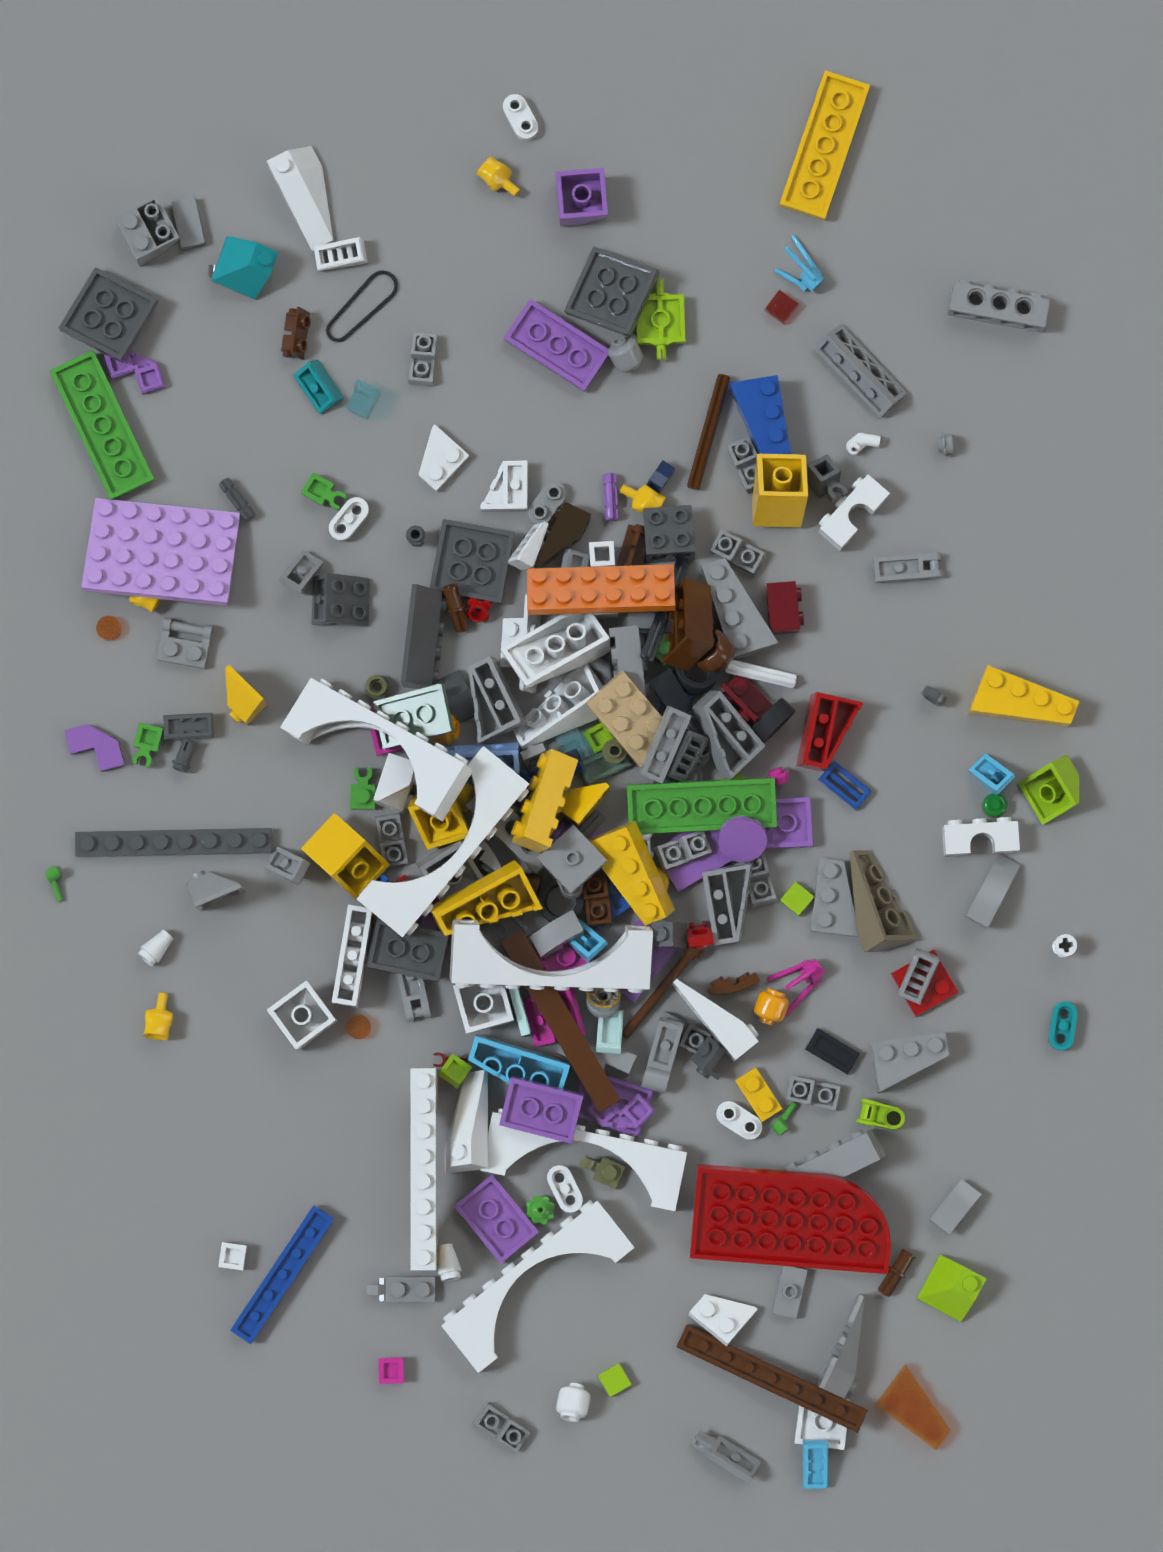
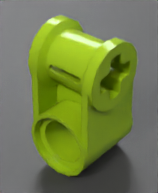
(878, 1114)

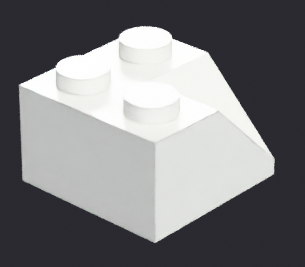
(395, 784)
(483, 1007)
(302, 1015)

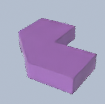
(146, 371)
(88, 738)
(630, 1116)

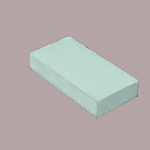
(520, 1012)
(610, 1033)

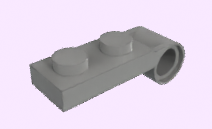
(662, 1055)

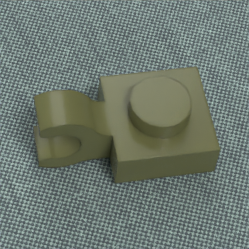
(606, 1171)

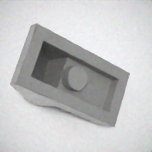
(301, 572)
(287, 865)

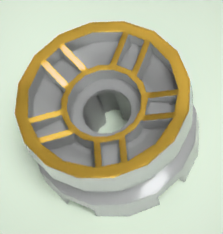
(603, 1008)

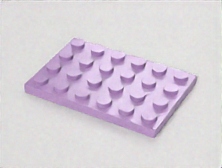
(161, 552)

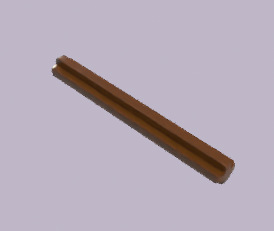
(708, 432)

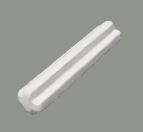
(761, 673)

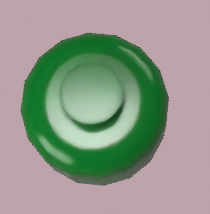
(994, 806)

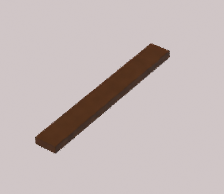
(564, 1027)
(772, 1378)

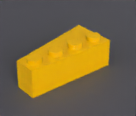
(1021, 700)
(544, 801)
(634, 872)
(488, 899)

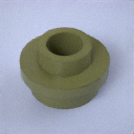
(372, 681)
(614, 759)

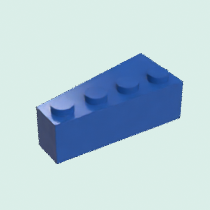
(762, 413)

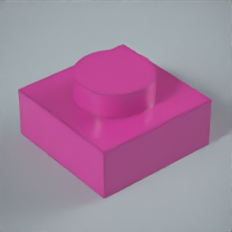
(391, 1370)

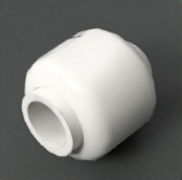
(573, 1402)

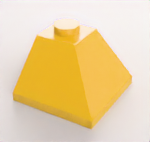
(242, 698)
(582, 801)
(437, 832)

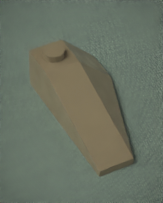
(878, 916)

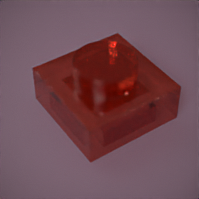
(781, 307)

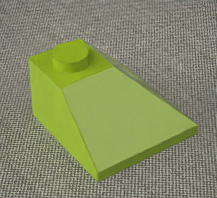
(1052, 789)
(951, 1288)

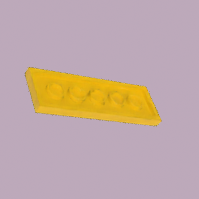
(824, 145)

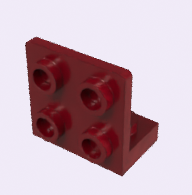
(746, 699)

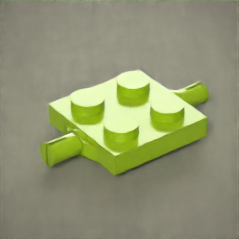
(662, 320)

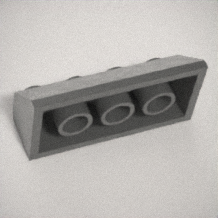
(422, 637)

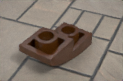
(597, 900)
(726, 986)

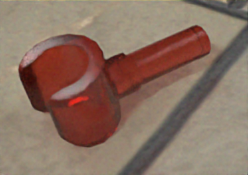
(445, 1058)

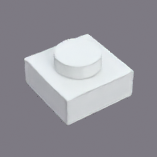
(232, 1256)

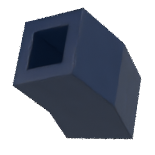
(661, 476)

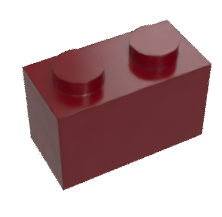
(783, 607)

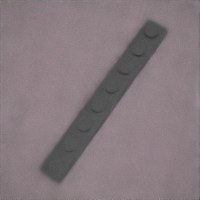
(173, 842)

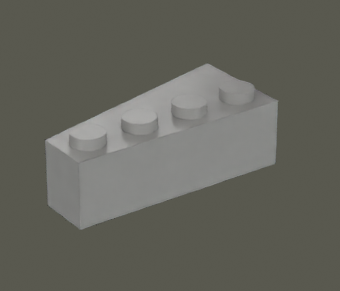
(736, 611)
(625, 655)
(844, 1158)

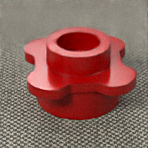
(478, 615)

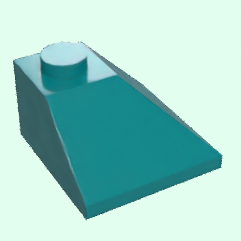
(244, 266)

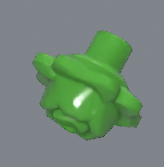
(540, 1209)

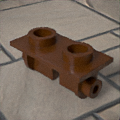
(298, 322)
(633, 546)

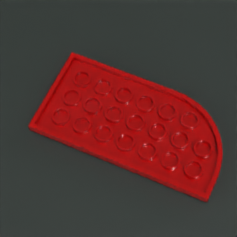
(787, 1220)

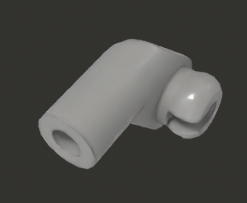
(604, 668)

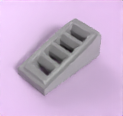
(919, 953)

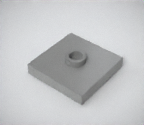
(572, 859)

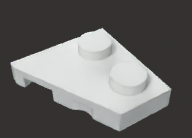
(440, 459)
(509, 488)
(722, 1317)

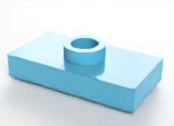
(815, 1464)

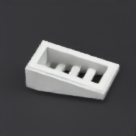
(348, 244)
(529, 548)

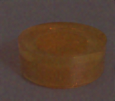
(109, 628)
(358, 1027)

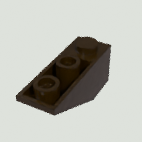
(565, 533)

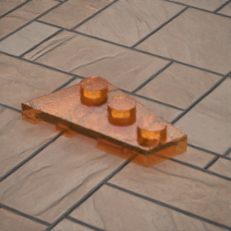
(913, 1409)

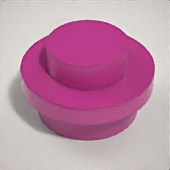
(780, 775)

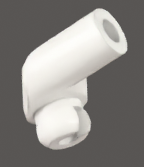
(860, 441)

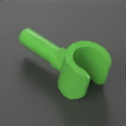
(52, 875)
(779, 1125)

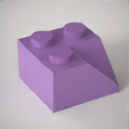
(581, 196)

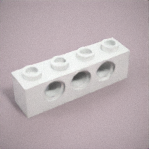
(352, 956)

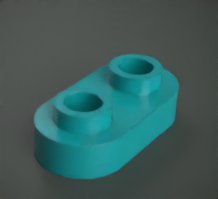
(1062, 1026)

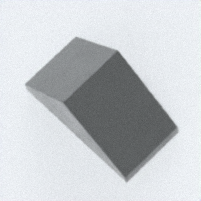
(458, 696)

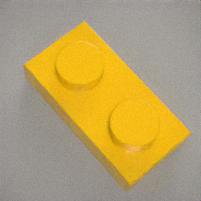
(758, 1094)

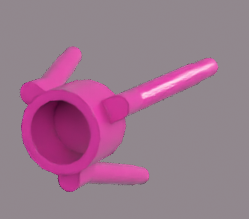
(810, 972)

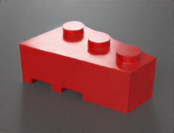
(824, 729)

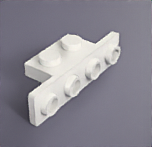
(515, 628)

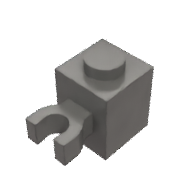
(824, 478)
(669, 934)

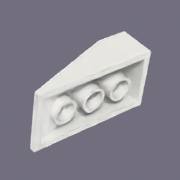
(557, 647)
(724, 1027)

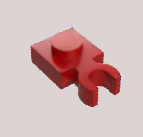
(699, 935)

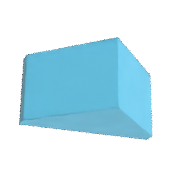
(991, 774)
(589, 944)

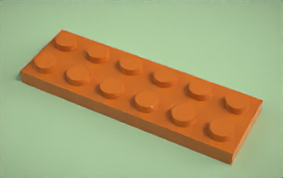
(600, 589)

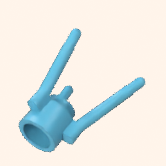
(810, 277)

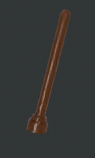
(690, 953)

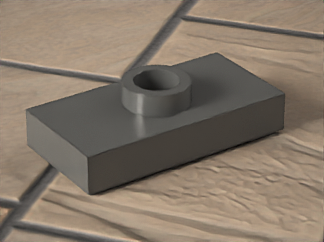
(188, 726)

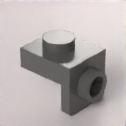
(707, 1057)

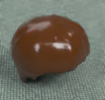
(719, 656)

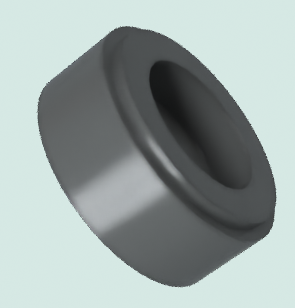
(933, 696)

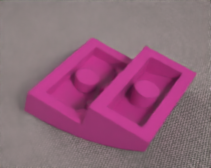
(539, 1029)

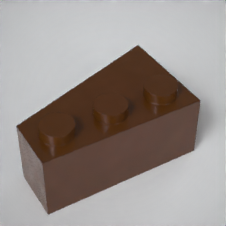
(691, 625)

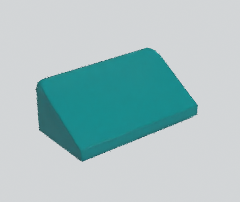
(318, 386)

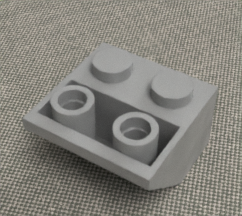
(147, 230)

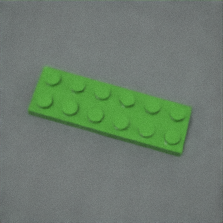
(102, 425)
(700, 804)

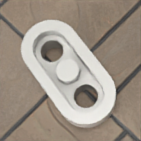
(520, 116)
(348, 519)
(739, 1120)
(565, 1188)

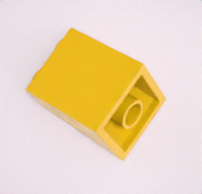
(779, 490)
(345, 855)

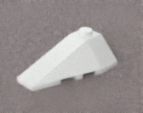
(304, 190)
(562, 708)
(468, 1133)

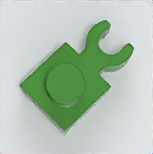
(320, 490)
(147, 739)
(363, 792)

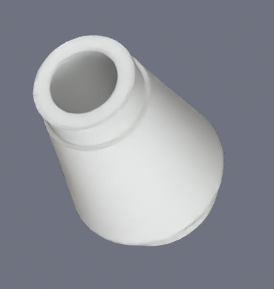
(155, 948)
(448, 1263)

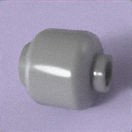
(625, 354)

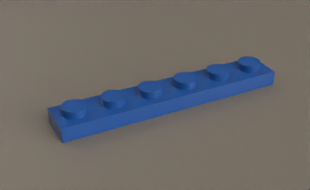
(282, 1274)

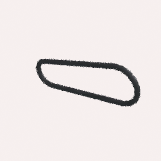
(370, 314)

